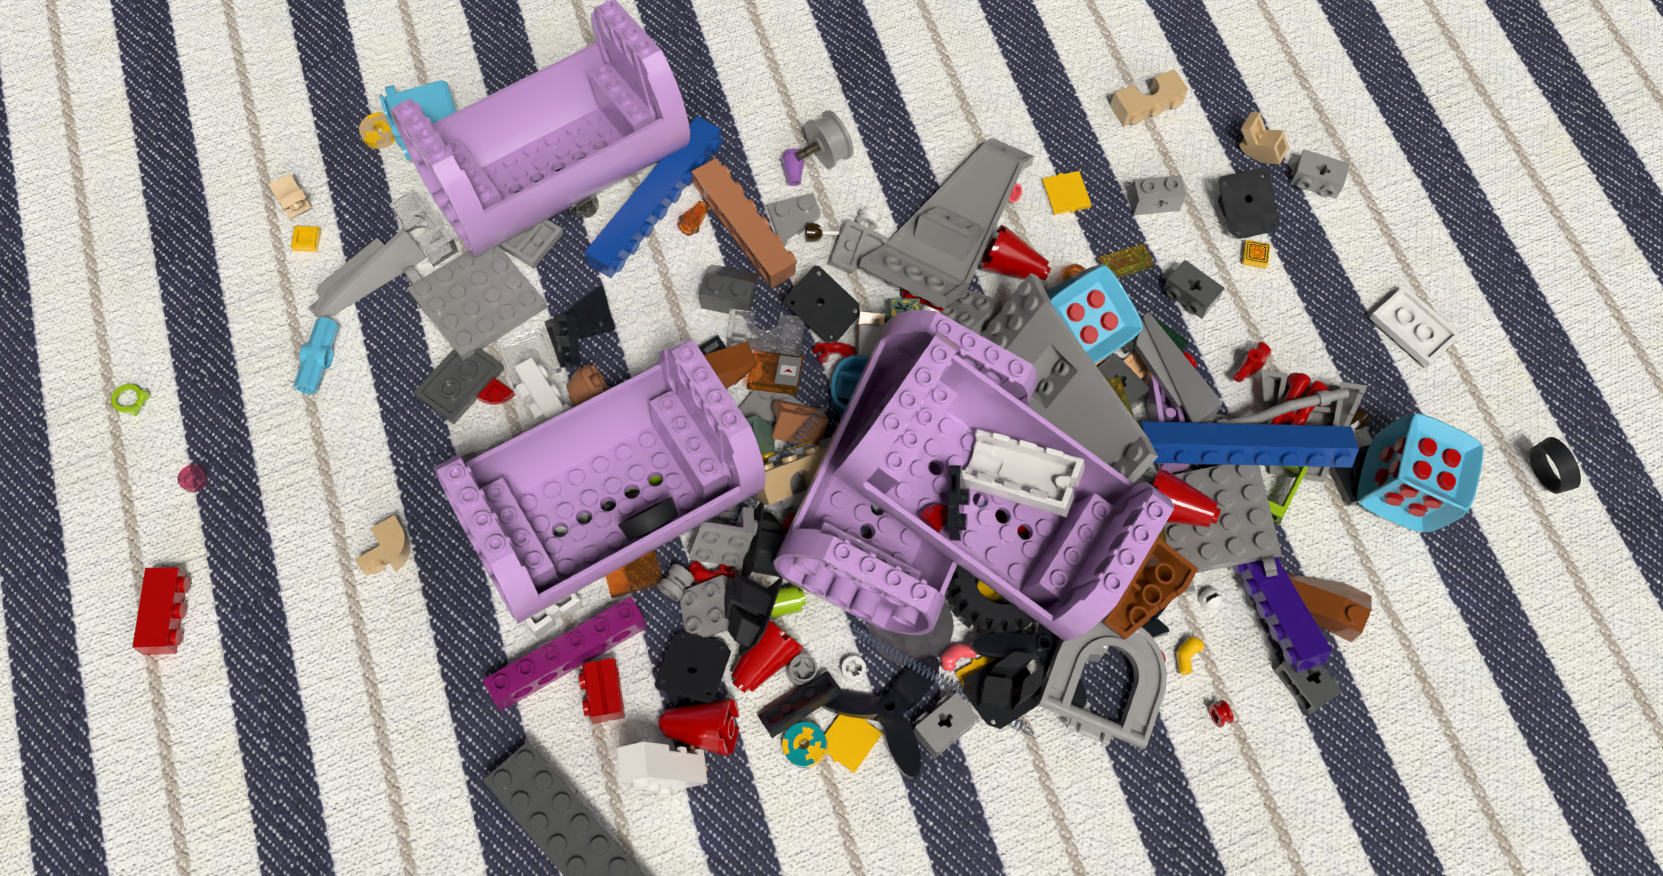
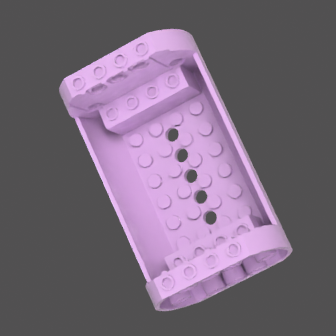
(603, 96)
(659, 423)
(1070, 565)
(895, 574)

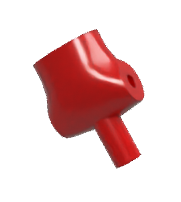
(1253, 361)

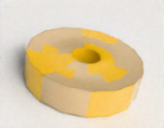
(369, 134)

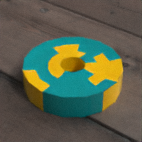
(804, 757)

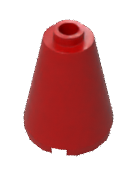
(1013, 257)
(1190, 504)
(765, 659)
(703, 725)

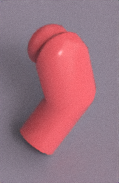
(953, 654)

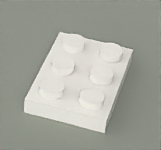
(1415, 326)

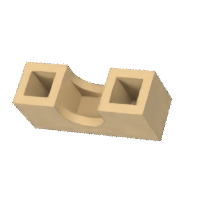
(1132, 106)
(778, 476)

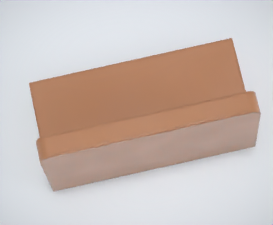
(791, 419)

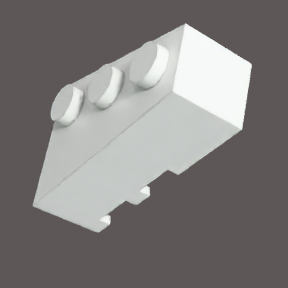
(658, 770)

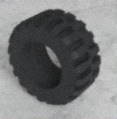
(981, 611)

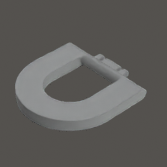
(1144, 698)

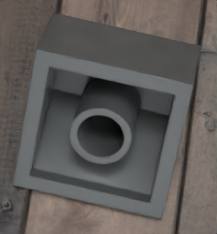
(728, 289)

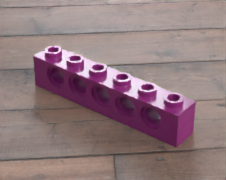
(565, 654)

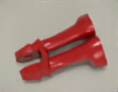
(1296, 385)

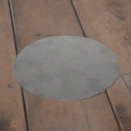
(917, 646)

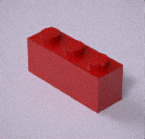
(161, 611)

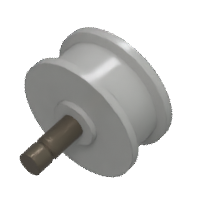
(827, 140)

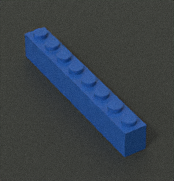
(652, 200)
(1252, 444)

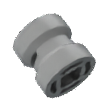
(675, 582)
(805, 666)

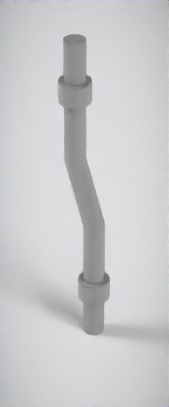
(1320, 398)

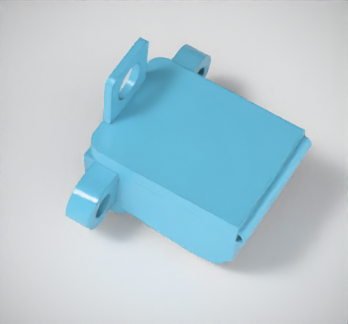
(433, 99)

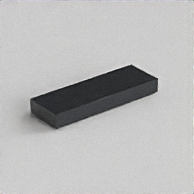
(799, 704)

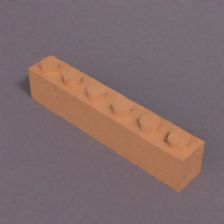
(744, 223)

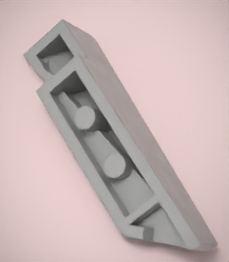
(1175, 373)

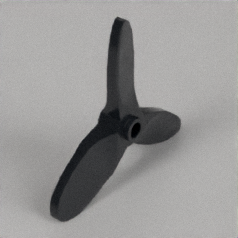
(1040, 643)
(889, 712)

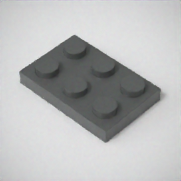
(457, 383)

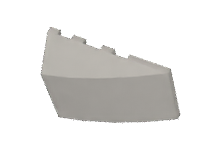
(1336, 414)

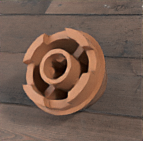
(586, 384)

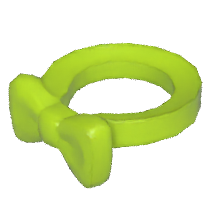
(134, 409)

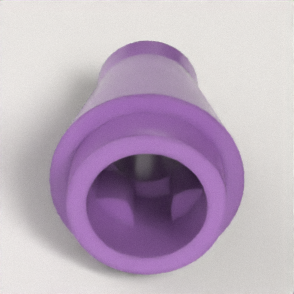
(792, 167)

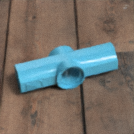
(316, 356)

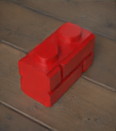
(602, 690)

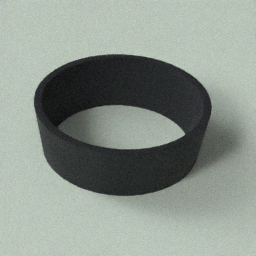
(1564, 462)
(649, 519)

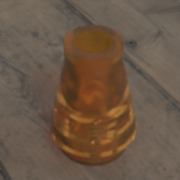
(692, 219)

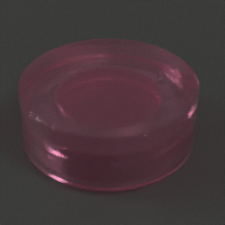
(192, 478)

